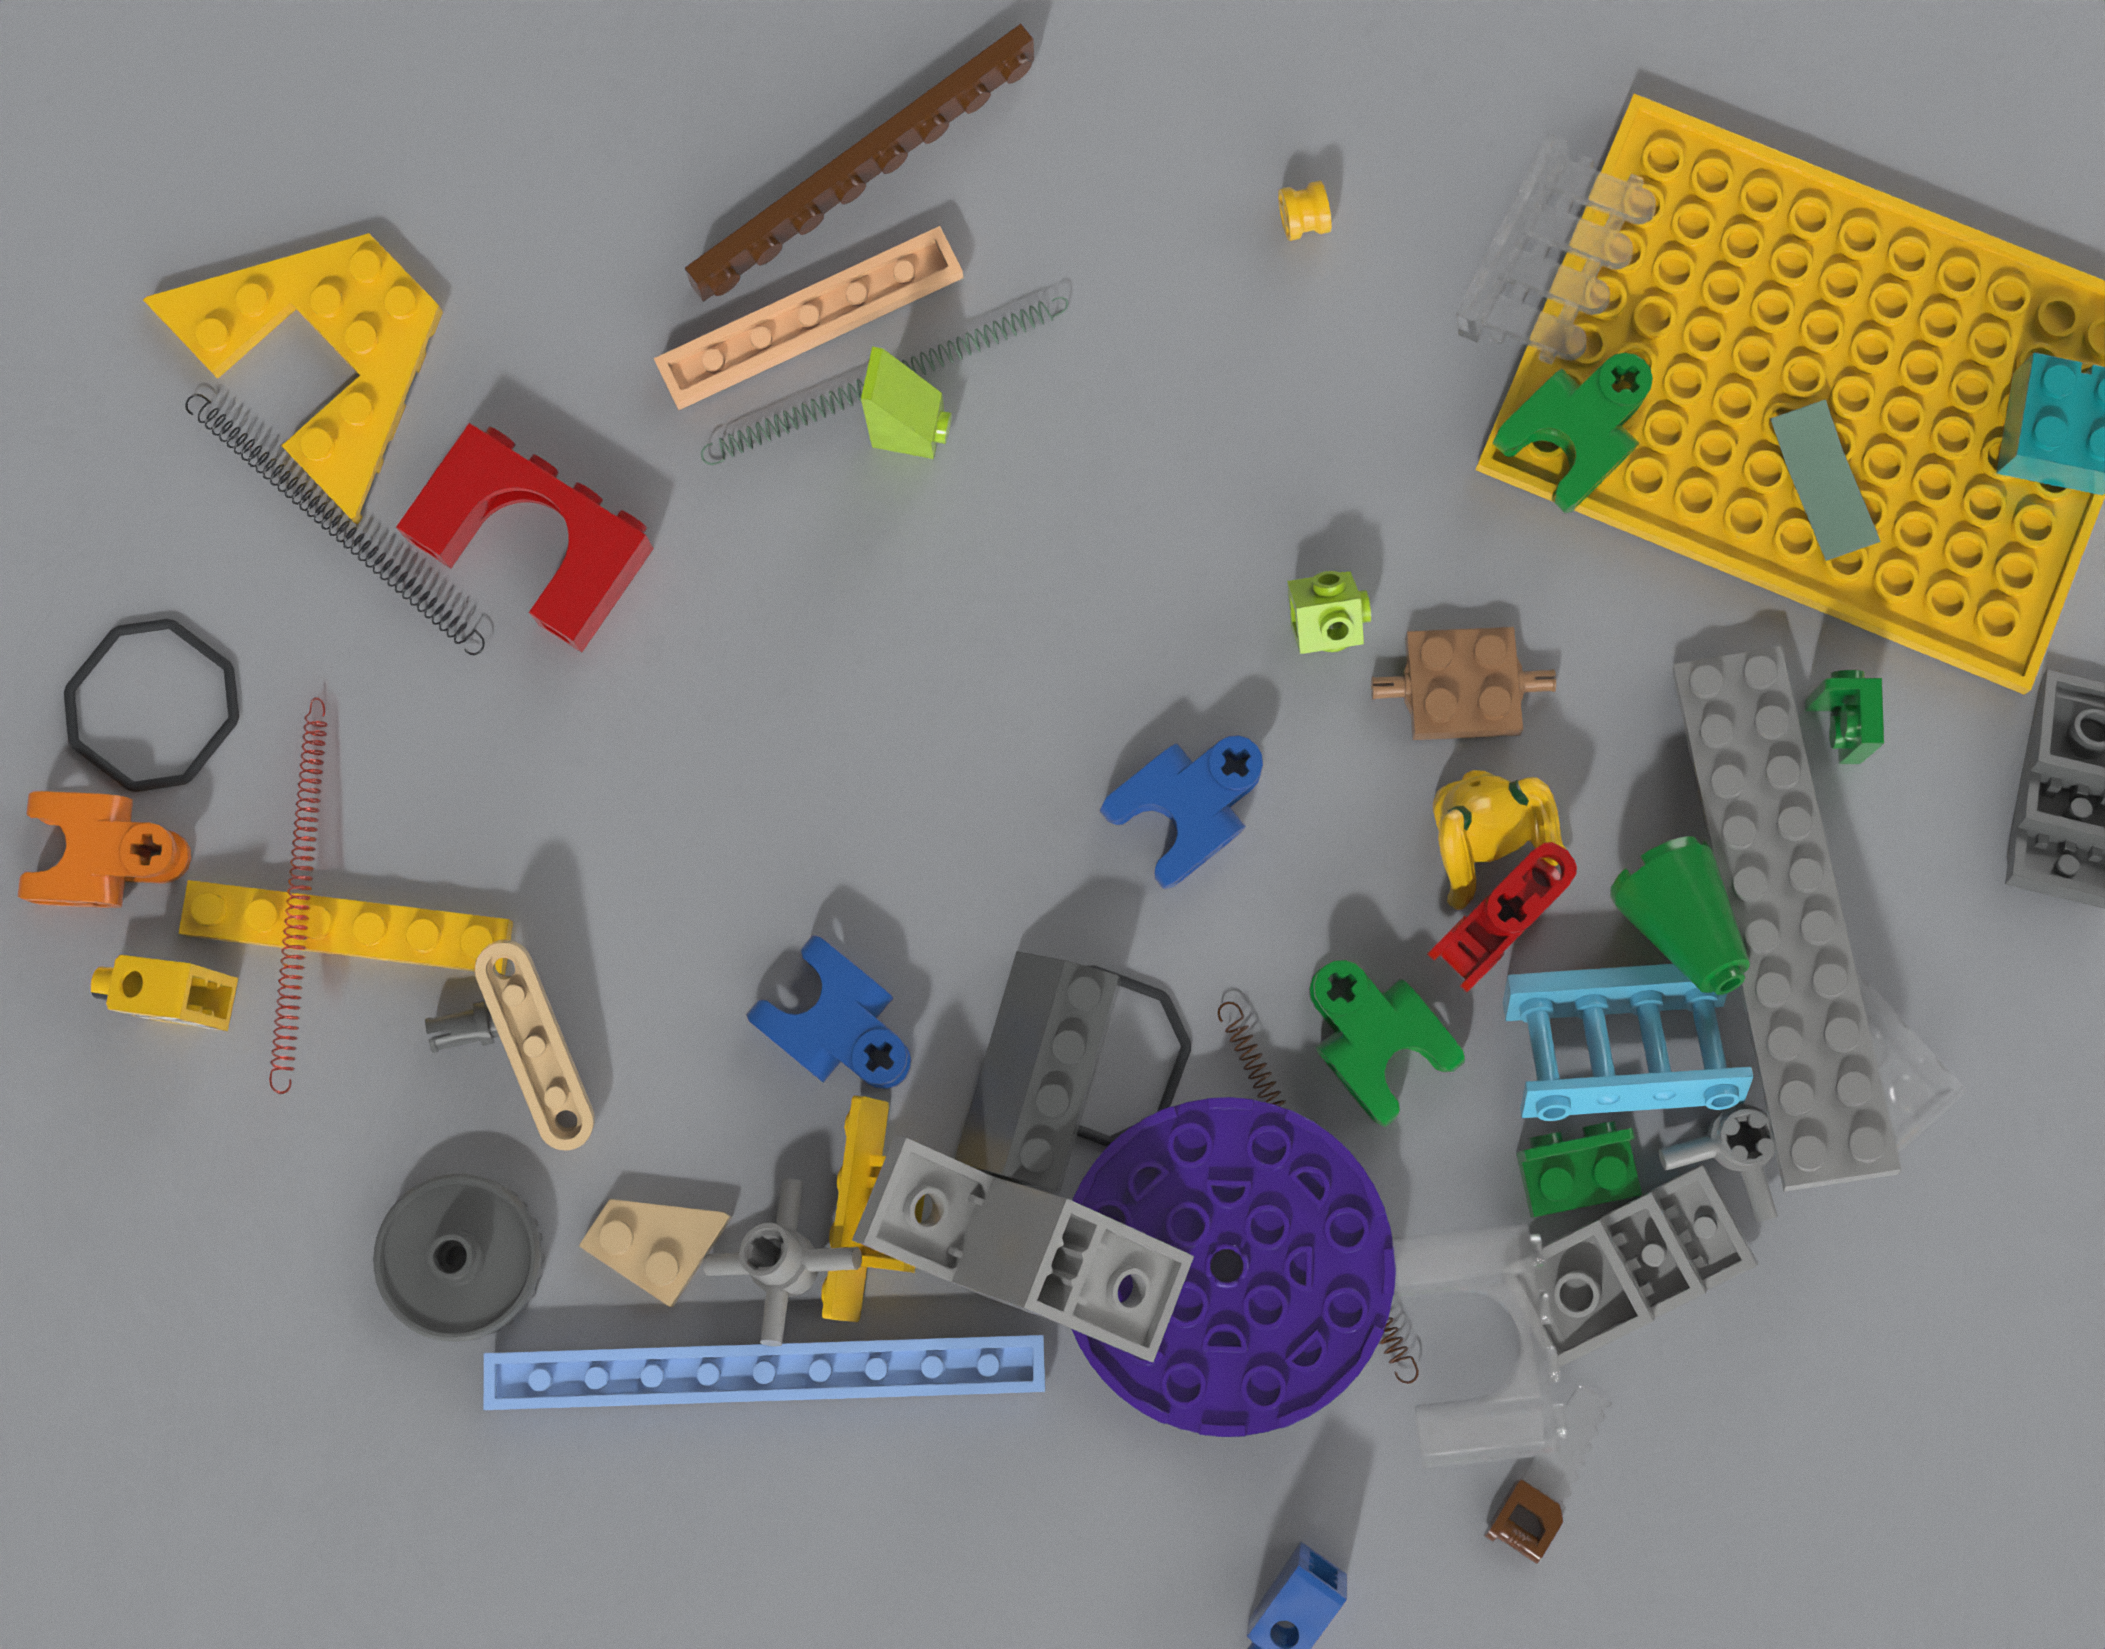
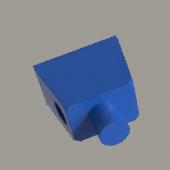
(1304, 1593)

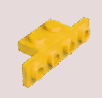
(862, 1163)

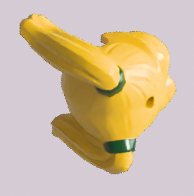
(1487, 820)

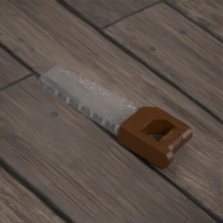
(1549, 1478)

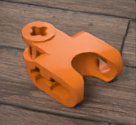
(100, 851)

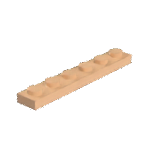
(809, 318)

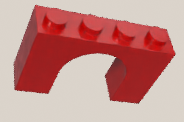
(487, 475)

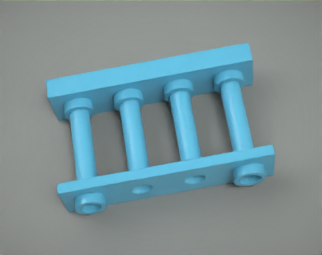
(1620, 990)

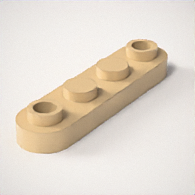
(534, 1045)

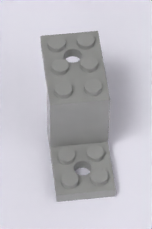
(1024, 1248)

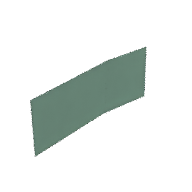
(1824, 480)

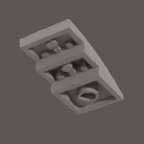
(1639, 1263)

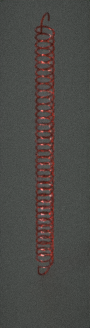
(301, 887)

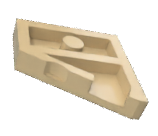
(654, 1243)

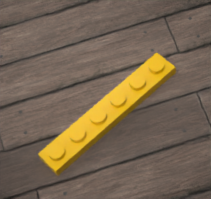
(341, 926)

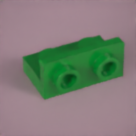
(1859, 708)
(1578, 1171)

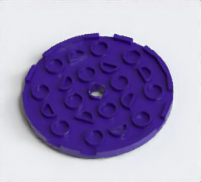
(1311, 1253)

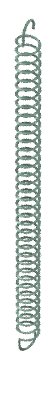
(840, 403)

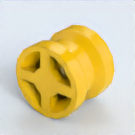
(1304, 210)

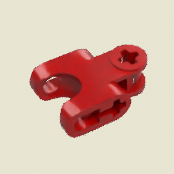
(1482, 936)

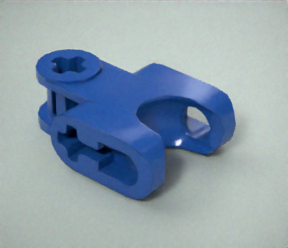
(1192, 796)
(841, 1023)

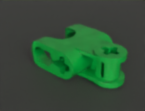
(1582, 422)
(1372, 1030)

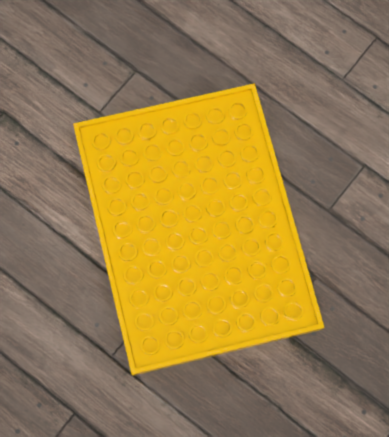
(1802, 288)

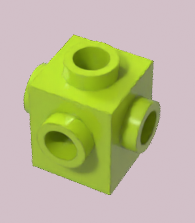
(1327, 612)

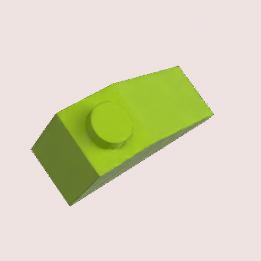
(902, 408)

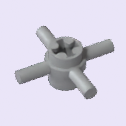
(1735, 1158)
(781, 1261)

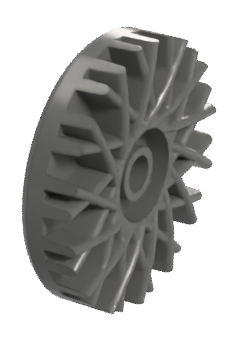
(416, 1249)

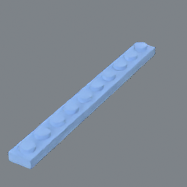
(764, 1372)

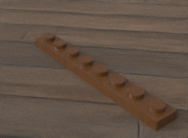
(848, 173)

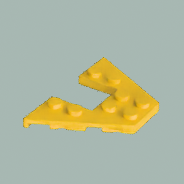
(360, 307)

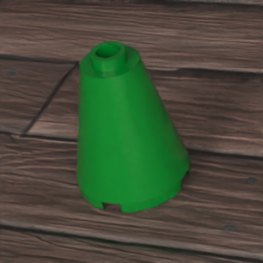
(1685, 913)

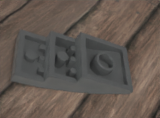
(2061, 794)

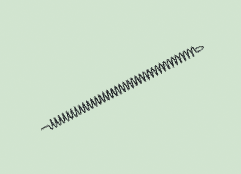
(333, 523)

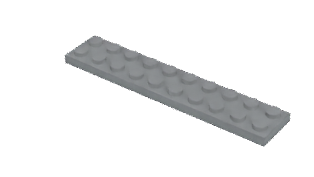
(1780, 881)

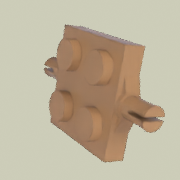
(1463, 683)

